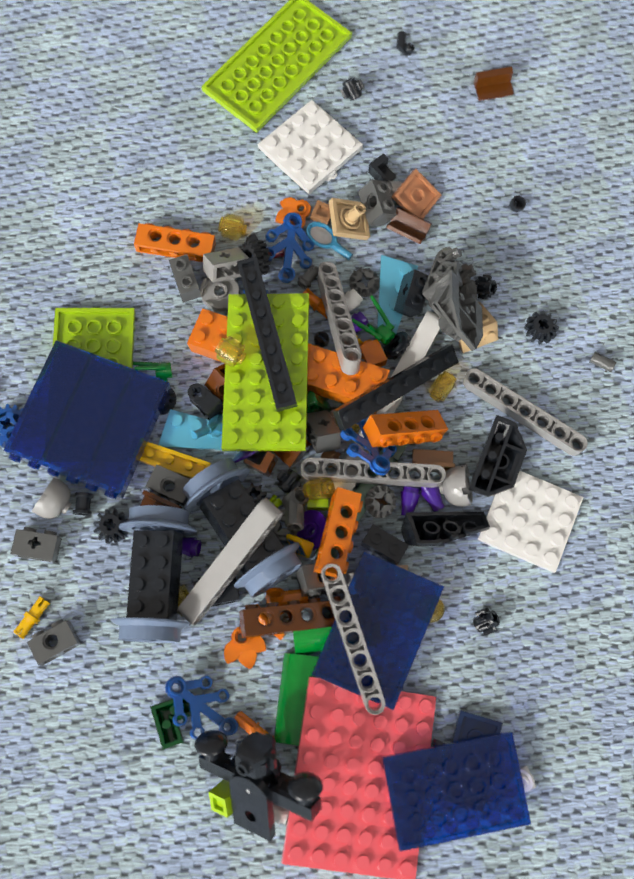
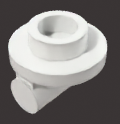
(527, 778)

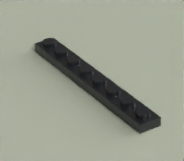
(267, 334)
(395, 387)

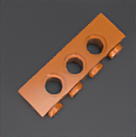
(148, 232)
(405, 428)
(352, 503)

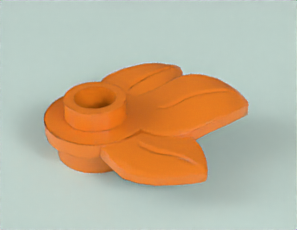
(291, 205)
(244, 650)

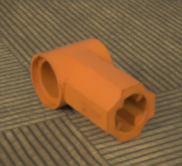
(279, 595)

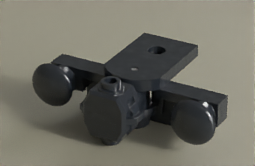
(249, 778)

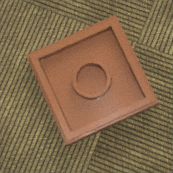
(416, 194)

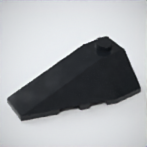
(441, 527)

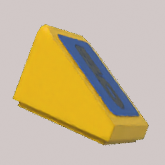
(305, 546)

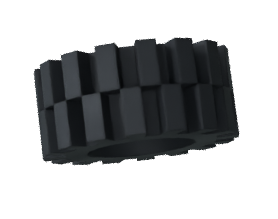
(258, 249)

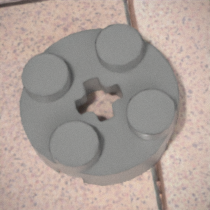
(210, 297)

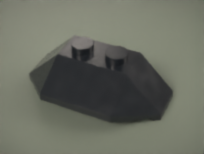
(499, 459)

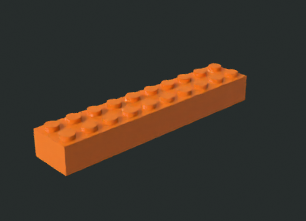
(324, 369)

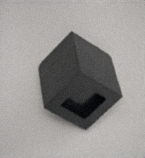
(379, 170)

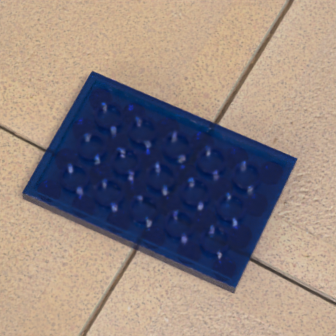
(393, 618)
(455, 791)

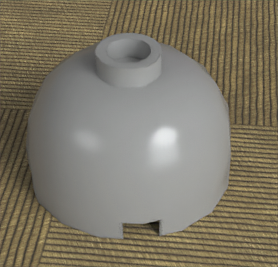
(456, 486)
(53, 500)

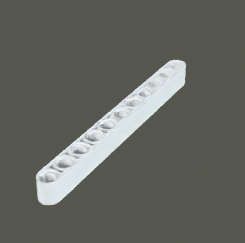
(414, 352)

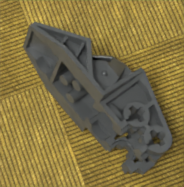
(455, 298)

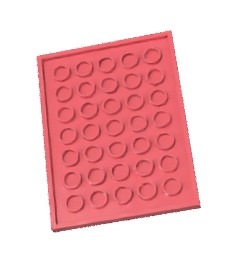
(346, 751)

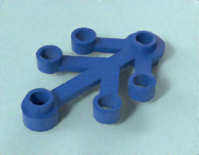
(290, 245)
(378, 463)
(198, 705)

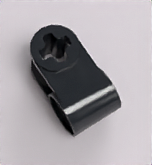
(207, 402)

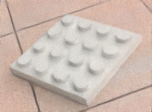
(310, 146)
(532, 521)

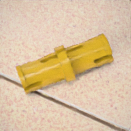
(31, 617)

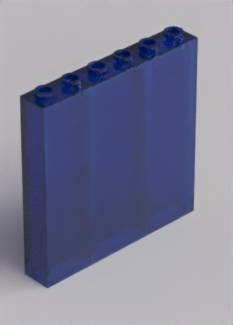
(87, 420)

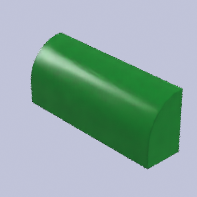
(310, 640)
(292, 696)

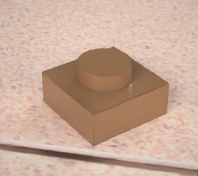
(321, 213)

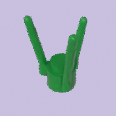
(382, 333)
(161, 369)

